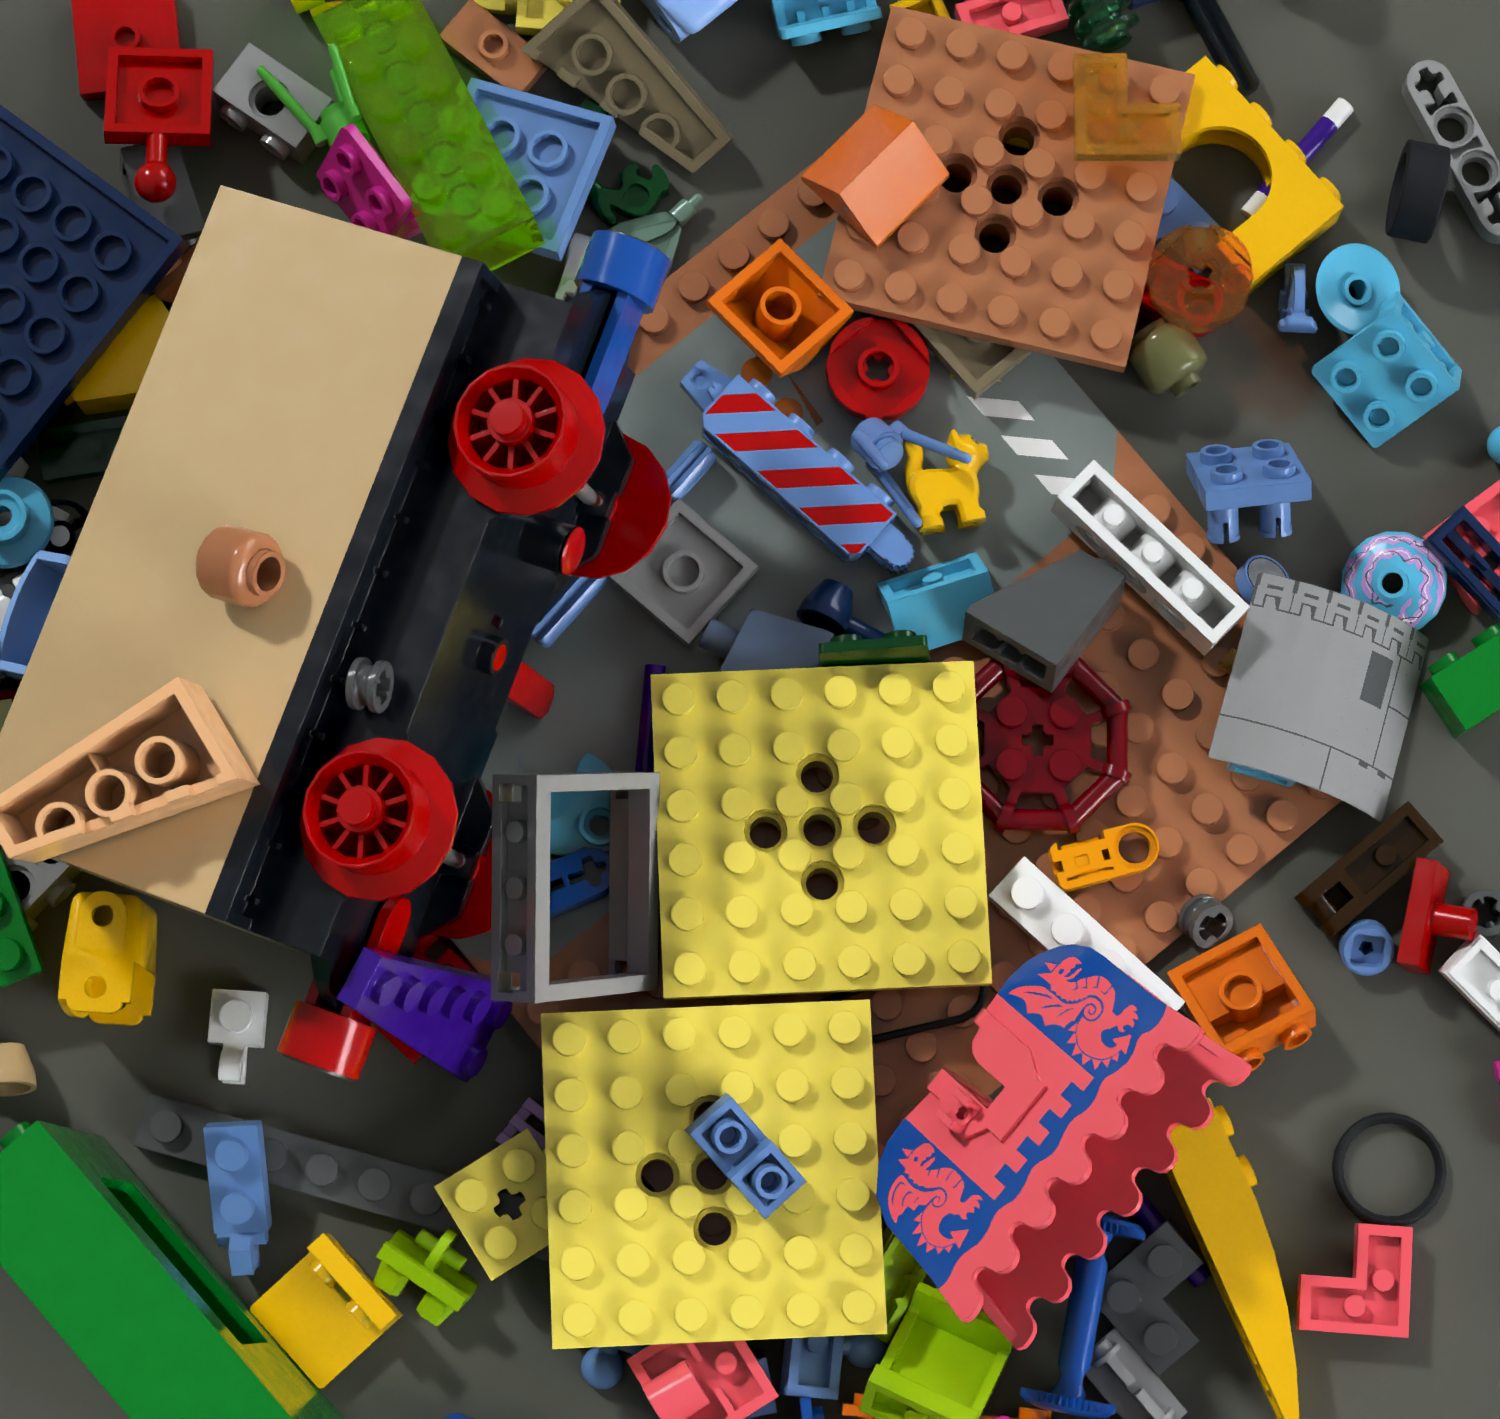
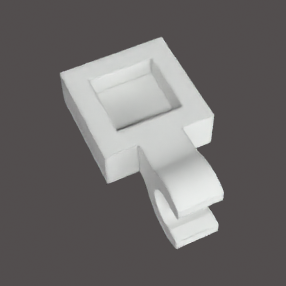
(236, 1023)

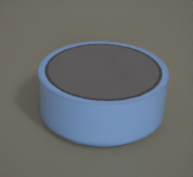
(1248, 572)

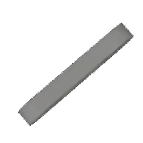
(1471, 148)

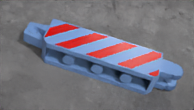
(795, 470)

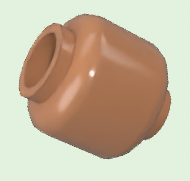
(240, 566)

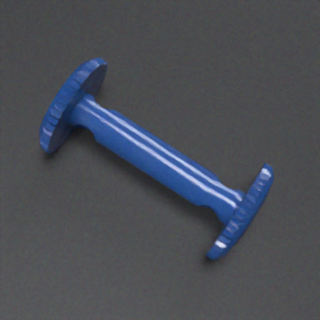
(1080, 1331)

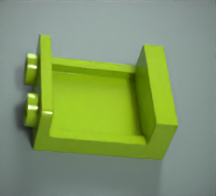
(936, 1364)

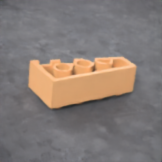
(127, 774)

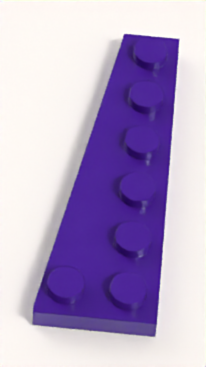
(428, 1007)

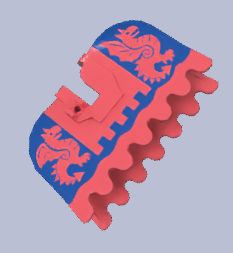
(1019, 1183)

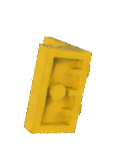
(325, 1311)

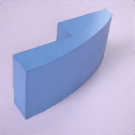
(745, 1155)

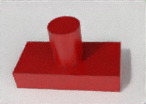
(1430, 917)

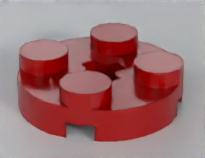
(879, 341)

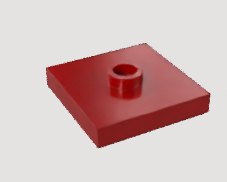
(119, 25)

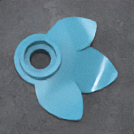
(574, 812)

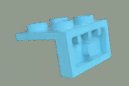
(1389, 373)

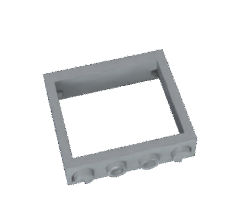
(523, 885)

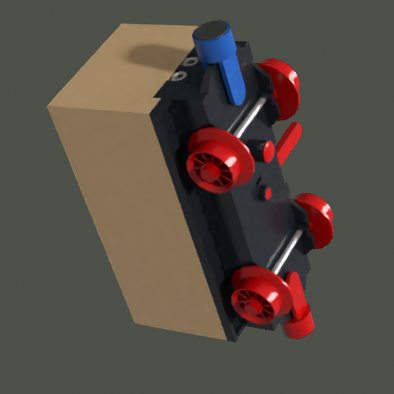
(428, 479)

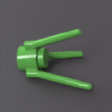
(333, 116)

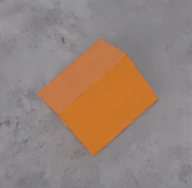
(877, 174)
(778, 309)

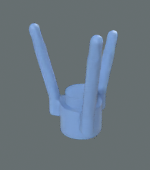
(883, 449)

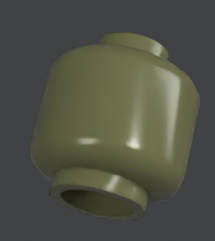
(1167, 358)

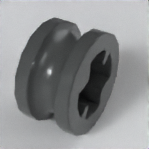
(369, 685)
(1477, 898)
(1215, 930)

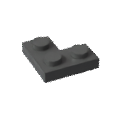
(1137, 1293)

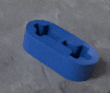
(582, 892)

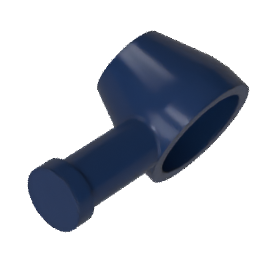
(831, 609)

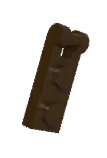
(1370, 868)

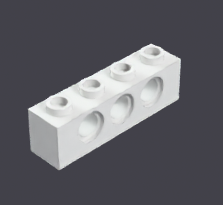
(1149, 557)

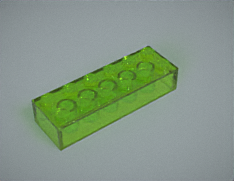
(430, 130)

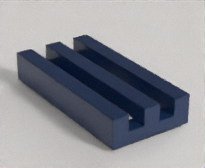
(1457, 568)

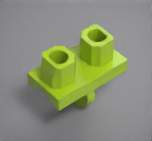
(431, 1266)

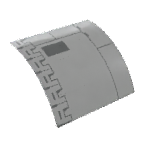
(1320, 691)

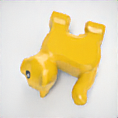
(946, 489)

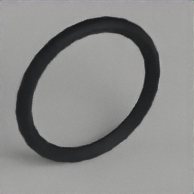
(1420, 1130)

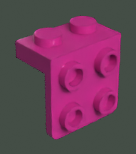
(365, 187)

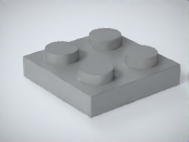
(687, 575)

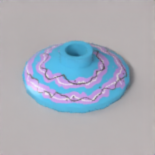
(1402, 554)

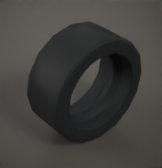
(1418, 191)

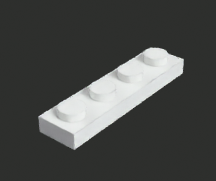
(1057, 921)

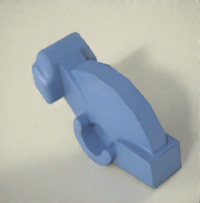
(1293, 301)

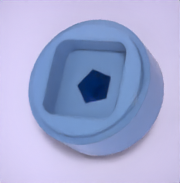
(1366, 947)

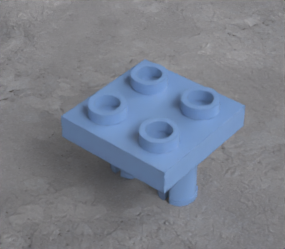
(1250, 476)

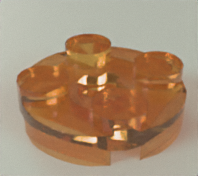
(1199, 248)

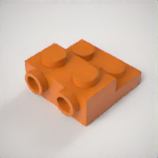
(1245, 996)

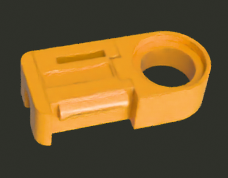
(1098, 860)

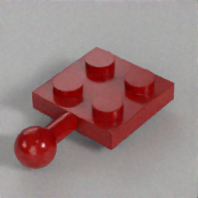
(157, 102)

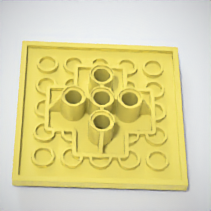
(896, 752)
(633, 1258)

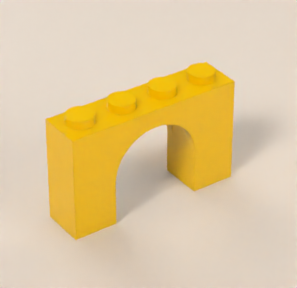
(1298, 201)

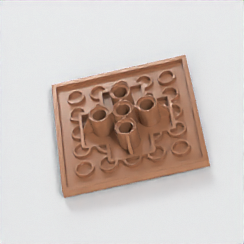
(1064, 280)

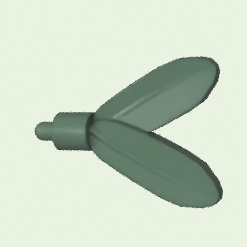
(662, 228)

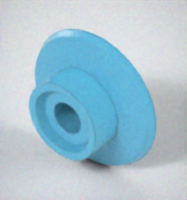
(1367, 273)
(30, 521)

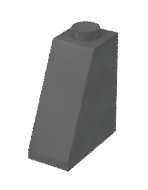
(1046, 617)

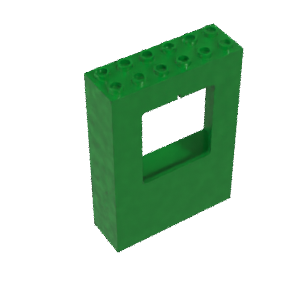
(135, 1288)

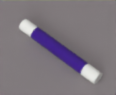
(1310, 145)

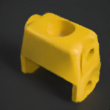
(109, 959)

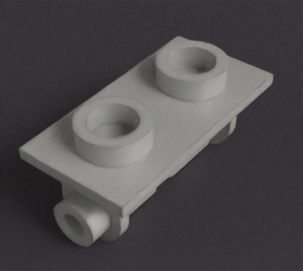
(1130, 1382)

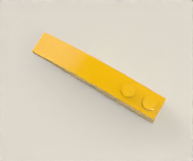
(1234, 1241)

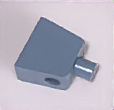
(765, 643)

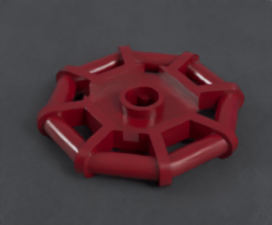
(1060, 762)

